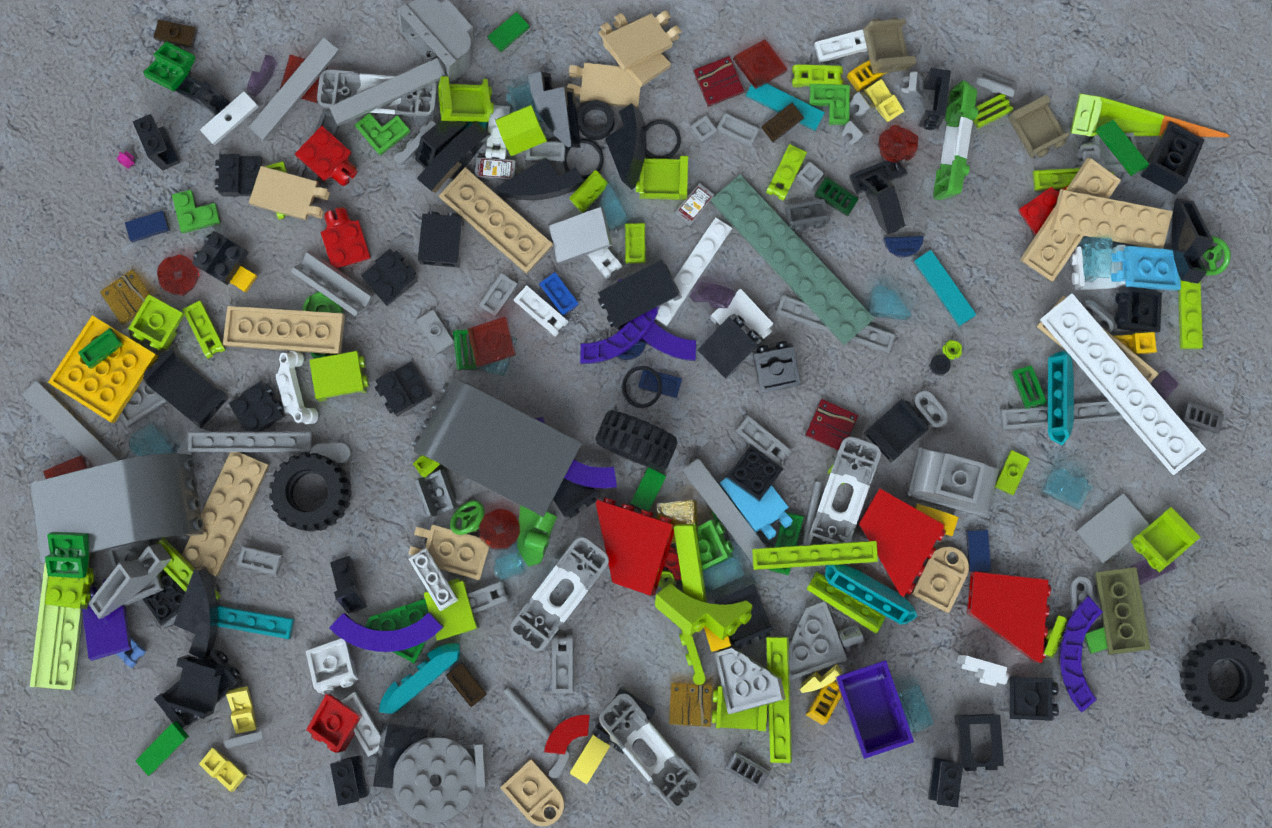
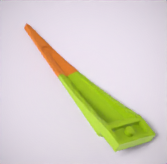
(1096, 111)

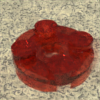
(898, 135)
(185, 283)
(503, 540)

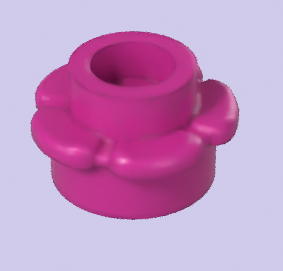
(125, 159)

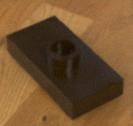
(175, 33)
(782, 122)
(466, 684)

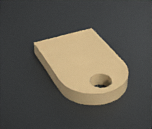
(941, 580)
(533, 793)

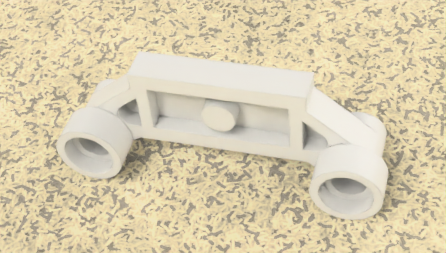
(290, 388)

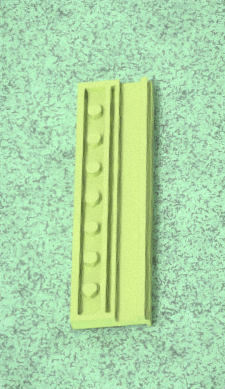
(56, 644)

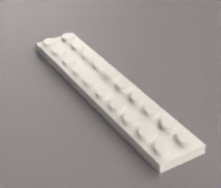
(1122, 384)

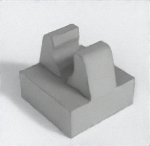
(916, 85)
(864, 102)
(857, 131)
(851, 636)

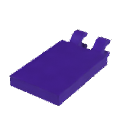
(108, 634)

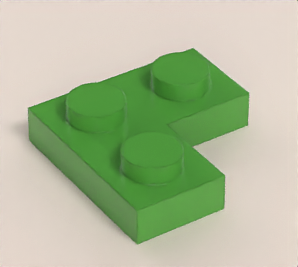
(835, 97)
(382, 137)
(193, 217)

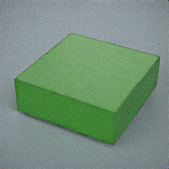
(1096, 640)

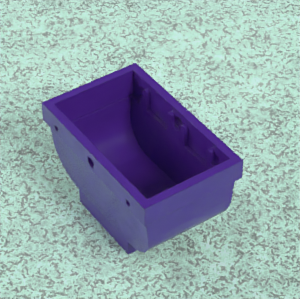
(874, 709)

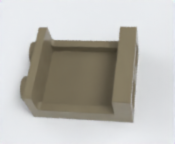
(887, 46)
(1038, 128)

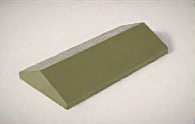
(1122, 611)

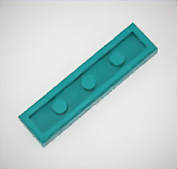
(778, 100)
(945, 288)
(255, 622)

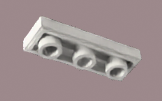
(220, 126)
(439, 589)

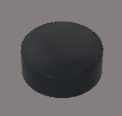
(940, 365)

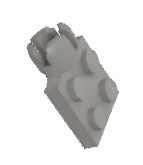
(1101, 154)

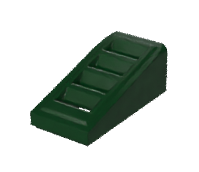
(840, 191)

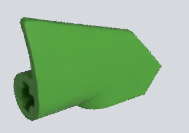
(534, 535)

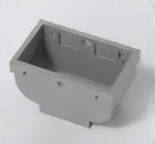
(440, 32)
(952, 482)

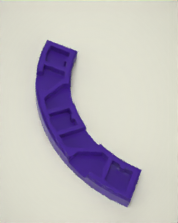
(620, 342)
(670, 344)
(588, 475)
(386, 640)
(1071, 653)

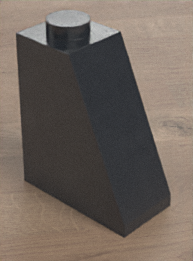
(437, 139)
(884, 202)

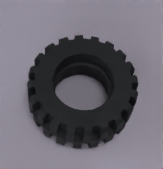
(636, 440)
(286, 480)
(1250, 679)

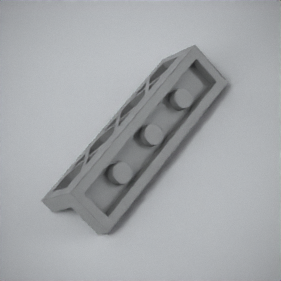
(333, 284)

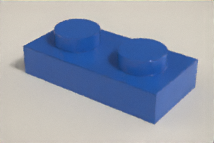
(558, 294)

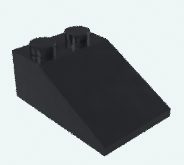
(1173, 158)
(392, 744)

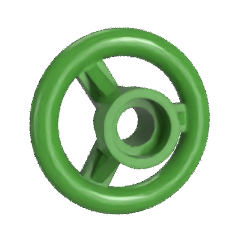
(1218, 255)
(471, 520)

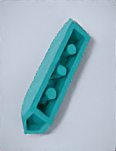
(1060, 397)
(870, 593)
(441, 660)

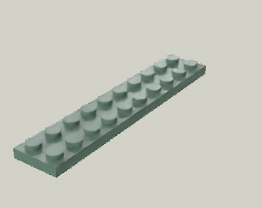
(792, 260)

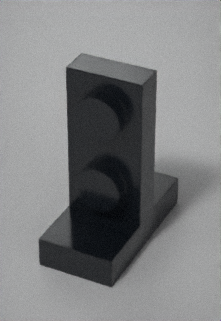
(203, 94)
(347, 586)

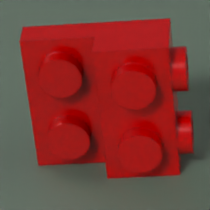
(334, 724)

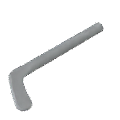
(810, 517)
(560, 764)

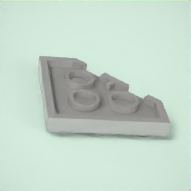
(814, 642)
(746, 682)

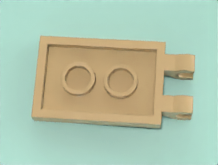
(641, 40)
(646, 70)
(605, 84)
(287, 194)
(454, 552)

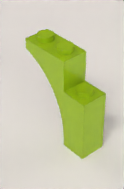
(693, 614)

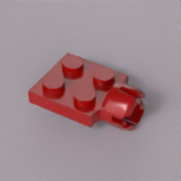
(327, 157)
(1039, 209)
(344, 239)

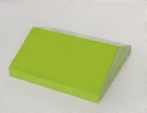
(520, 130)

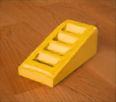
(856, 82)
(831, 705)

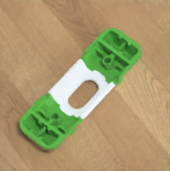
(959, 116)

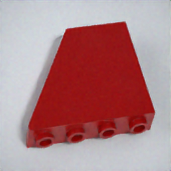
(902, 538)
(634, 545)
(1012, 609)

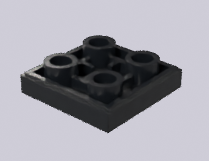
(755, 473)
(167, 602)

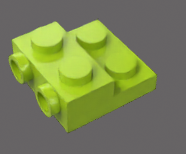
(156, 323)
(70, 591)

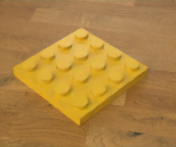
(111, 382)

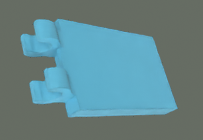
(1147, 268)
(757, 513)

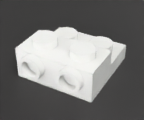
(331, 666)
(987, 672)

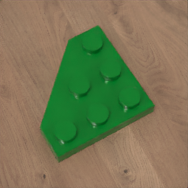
(399, 619)

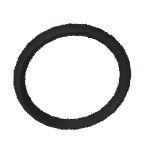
(677, 135)
(595, 146)
(658, 392)

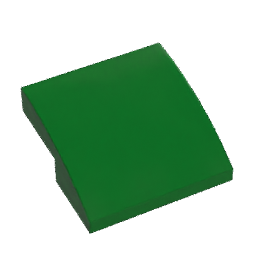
(170, 66)
(67, 554)

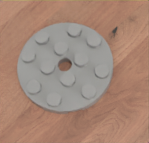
(438, 801)

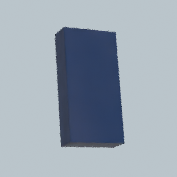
(147, 226)
(670, 383)
(978, 551)

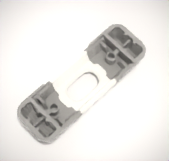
(340, 85)
(853, 465)
(539, 617)
(670, 773)

